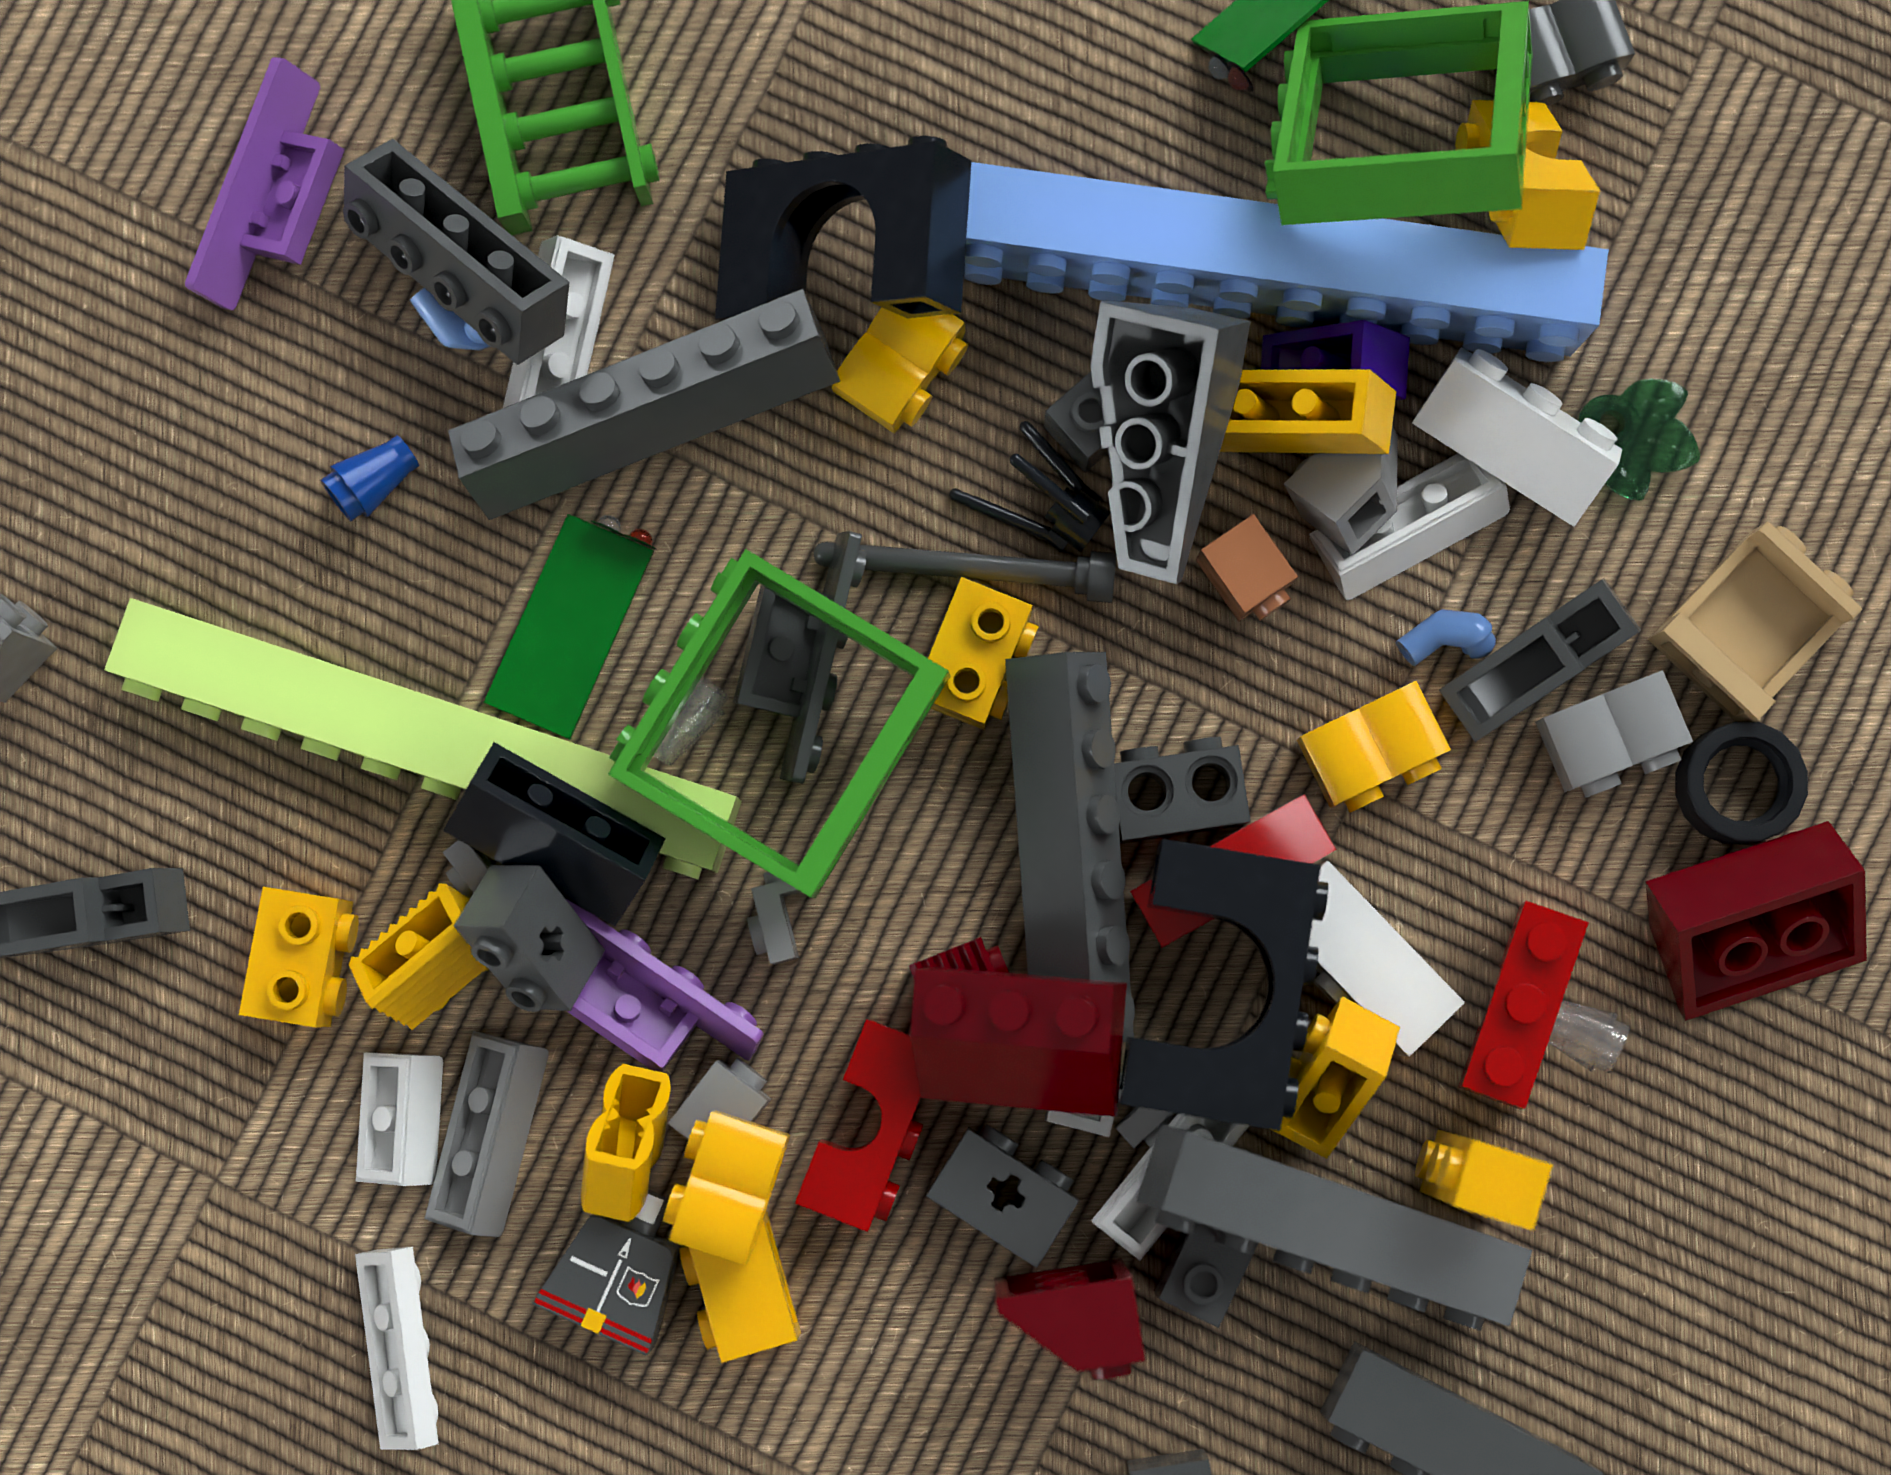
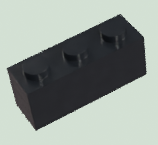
(539, 820)

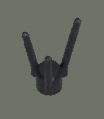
(1075, 511)

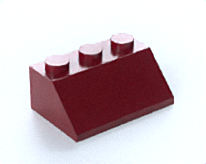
(1759, 919)
(1018, 1039)
(1078, 1315)

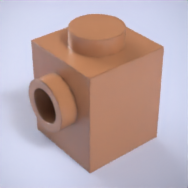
(1248, 570)

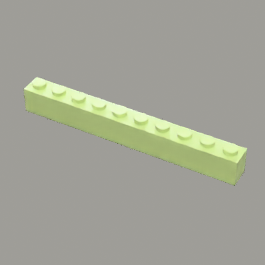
(378, 721)

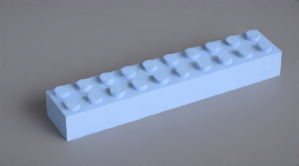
(1243, 261)

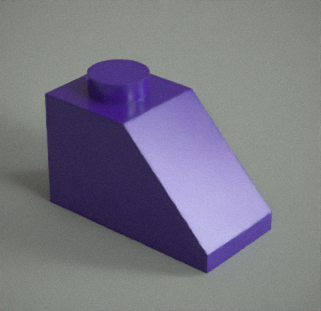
(1341, 347)

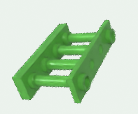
(507, 132)

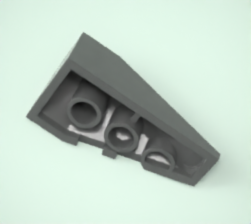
(1165, 406)

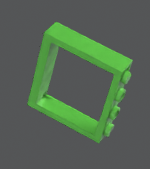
(1412, 182)
(699, 644)

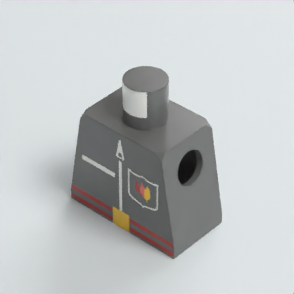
(616, 1277)

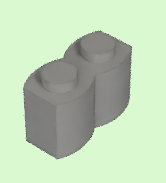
(1614, 733)

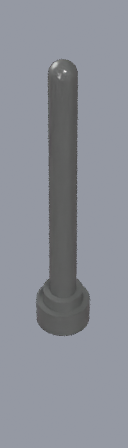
(1088, 575)

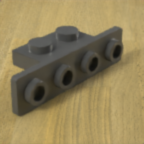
(792, 659)

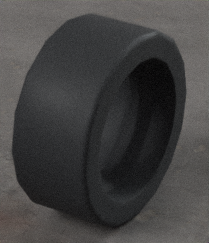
(1786, 762)

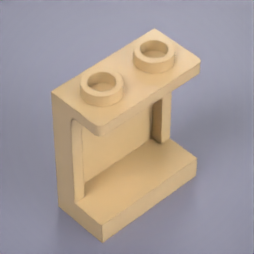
(1755, 621)

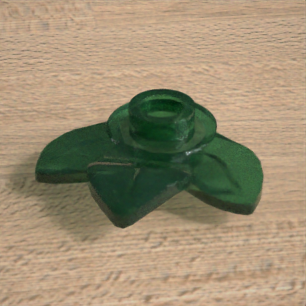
(1647, 434)

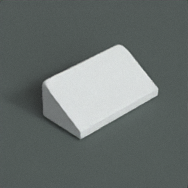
(399, 1119)

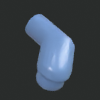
(1449, 628)

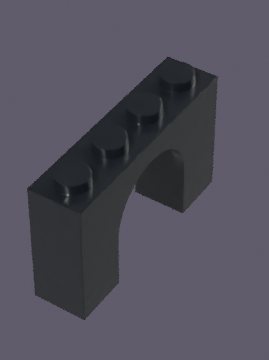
(917, 212)
(1275, 908)

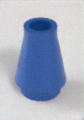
(369, 477)

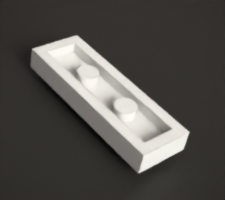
(397, 1349)

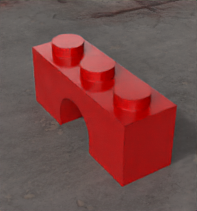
(1523, 1005)
(854, 1181)

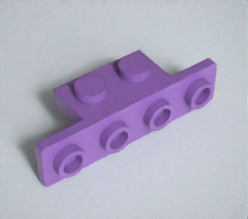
(269, 189)
(651, 1006)

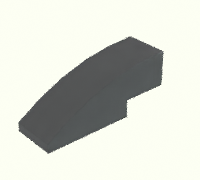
(1540, 660)
(93, 911)

